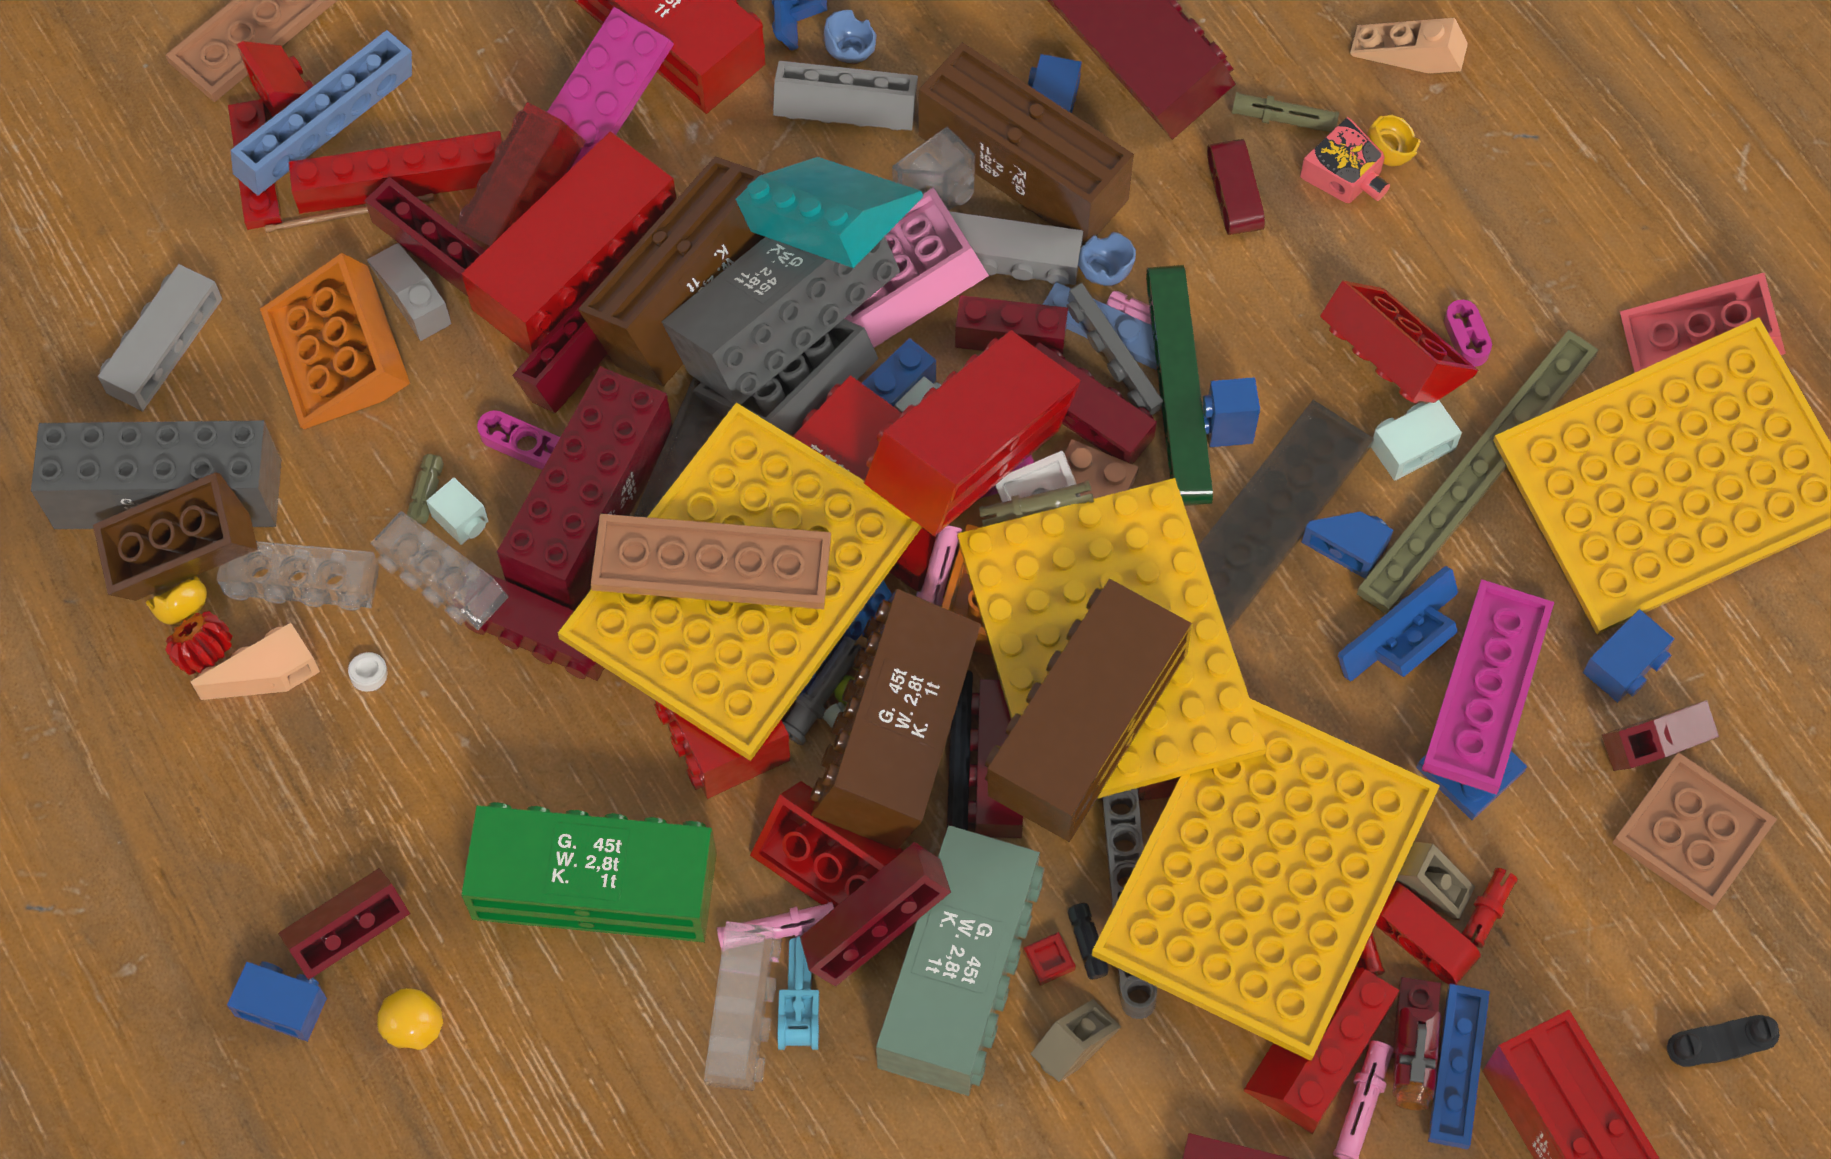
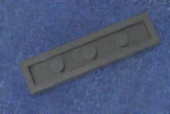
(1105, 339)

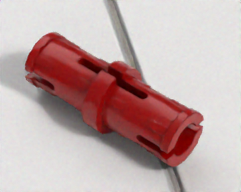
(1489, 907)

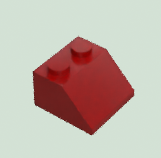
(273, 74)

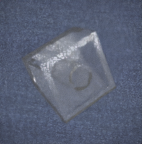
(941, 164)

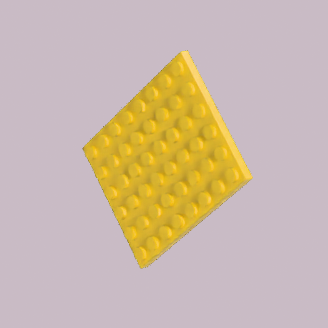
(1675, 474)
(1037, 579)
(737, 662)
(1269, 881)

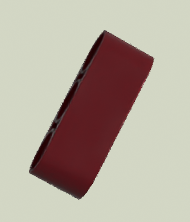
(1235, 187)

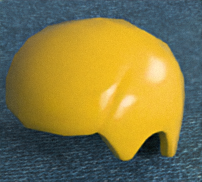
(1394, 139)
(179, 602)
(409, 1019)

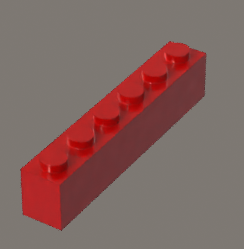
(417, 167)

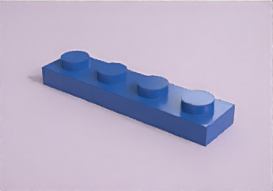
(1458, 1066)

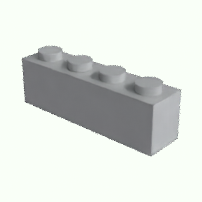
(845, 95)
(1023, 248)
(159, 337)

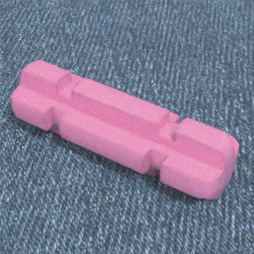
(1131, 307)

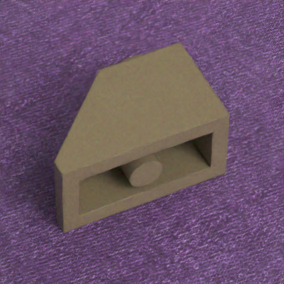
(1435, 880)
(1074, 1040)

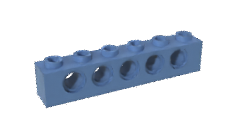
(321, 112)

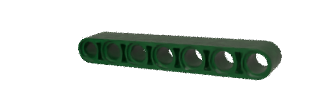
(1179, 383)

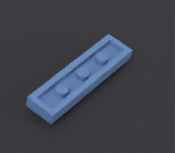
(1133, 332)

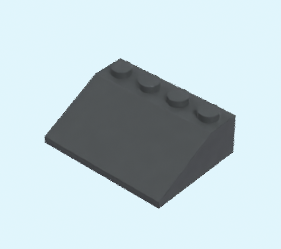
(806, 380)

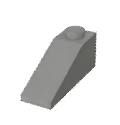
(411, 291)

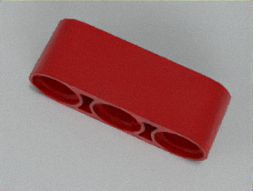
(1427, 936)

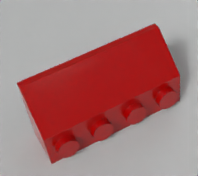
(1396, 342)
(815, 854)
(1306, 1088)

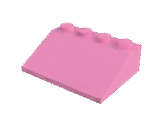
(933, 269)

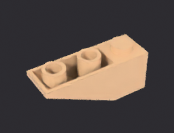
(1413, 45)
(265, 667)

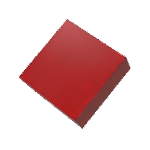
(1049, 958)

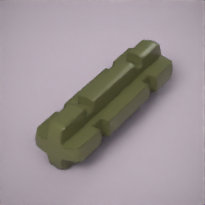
(425, 487)

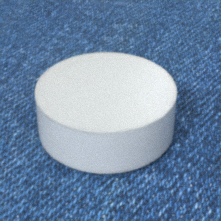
(367, 671)

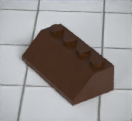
(173, 538)

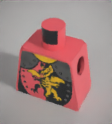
(1346, 164)

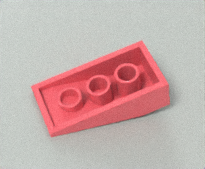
(1689, 319)

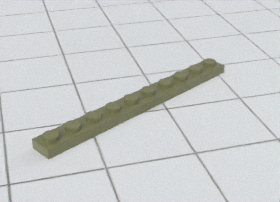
(1473, 476)

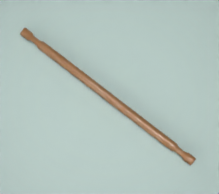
(329, 216)

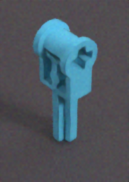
(799, 1004)

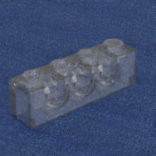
(283, 561)
(439, 571)

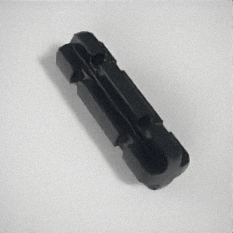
(1086, 938)

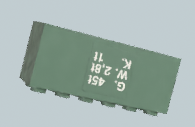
(961, 963)

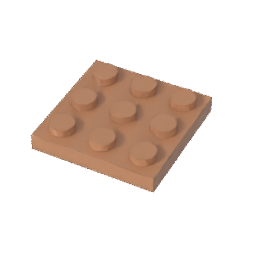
(1694, 831)

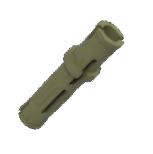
(1323, 121)
(1036, 503)

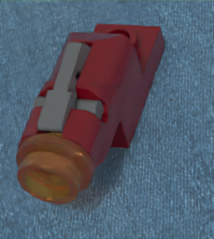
(1416, 1043)

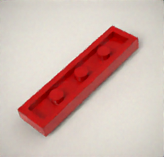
(265, 207)

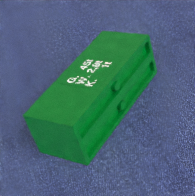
(590, 872)

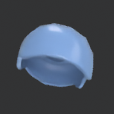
(848, 37)
(1107, 259)

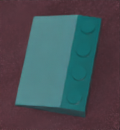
(826, 208)

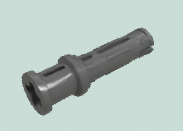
(810, 705)

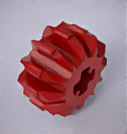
(198, 642)

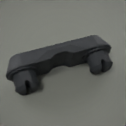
(1723, 1041)

